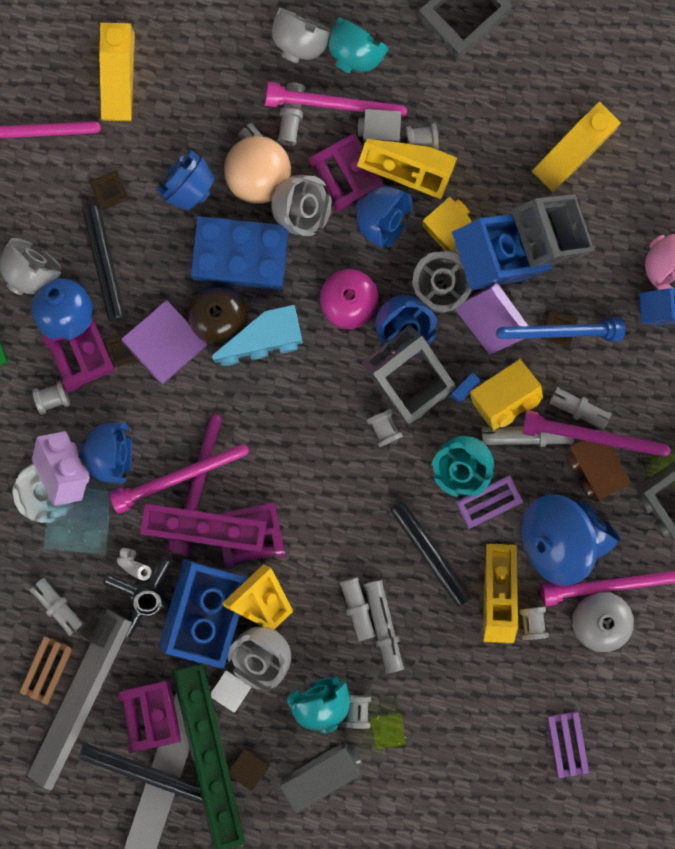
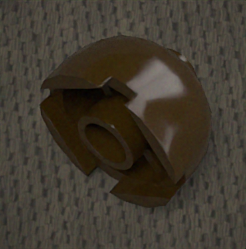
(218, 329)

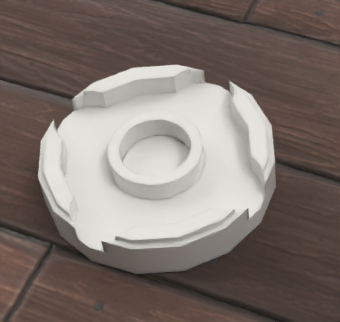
(24, 496)

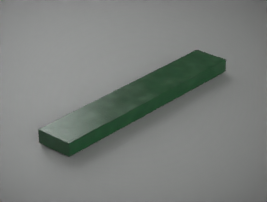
(208, 756)

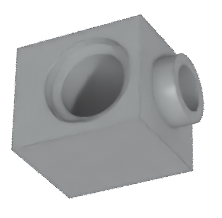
(380, 125)

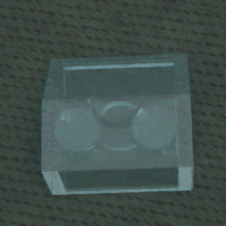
(79, 524)

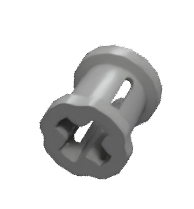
(423, 136)
(50, 397)
(385, 428)
(534, 623)
(358, 712)

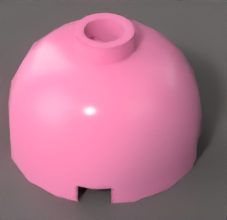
(661, 262)

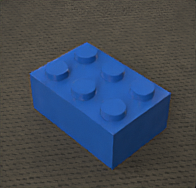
(493, 252)
(240, 253)
(196, 620)

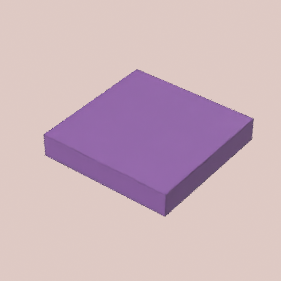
(486, 313)
(163, 342)

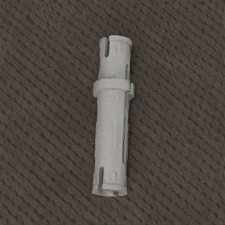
(514, 436)
(384, 627)

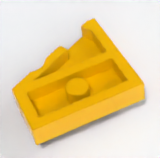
(260, 599)

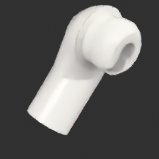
(134, 568)

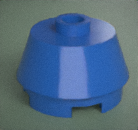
(187, 182)

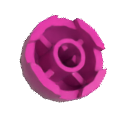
(340, 308)

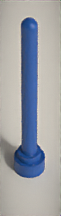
(609, 329)

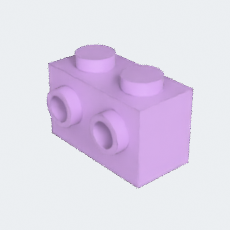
(60, 468)

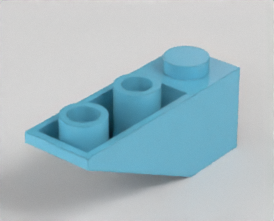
(266, 333)

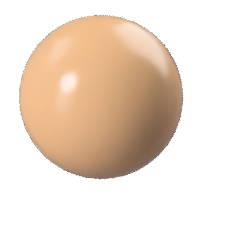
(256, 169)

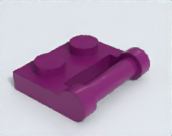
(346, 155)
(89, 353)
(264, 513)
(158, 716)

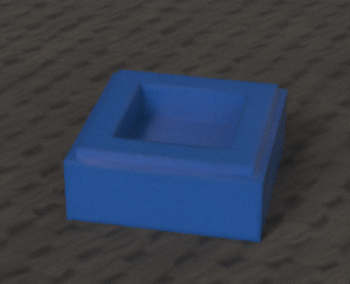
(465, 388)

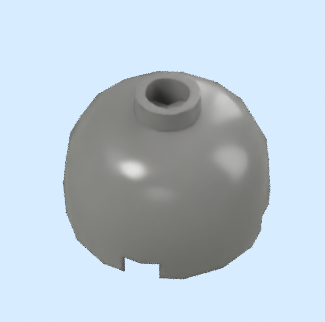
(299, 36)
(301, 204)
(25, 268)
(443, 268)
(590, 615)
(260, 657)

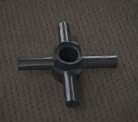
(150, 586)

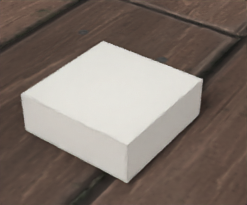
(230, 691)

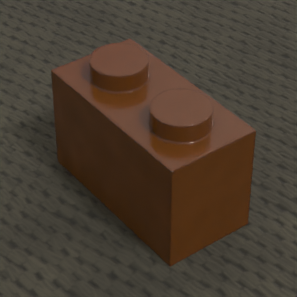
(598, 469)

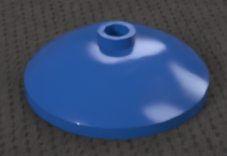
(559, 539)

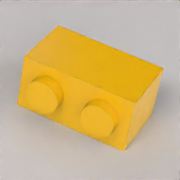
(507, 395)

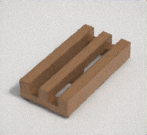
(45, 699)

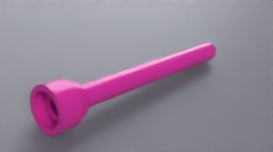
(277, 95)
(49, 129)
(124, 498)
(554, 593)

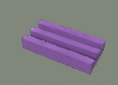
(512, 490)
(572, 771)

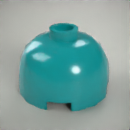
(354, 48)
(463, 466)
(321, 705)

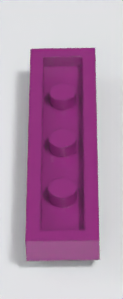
(203, 528)

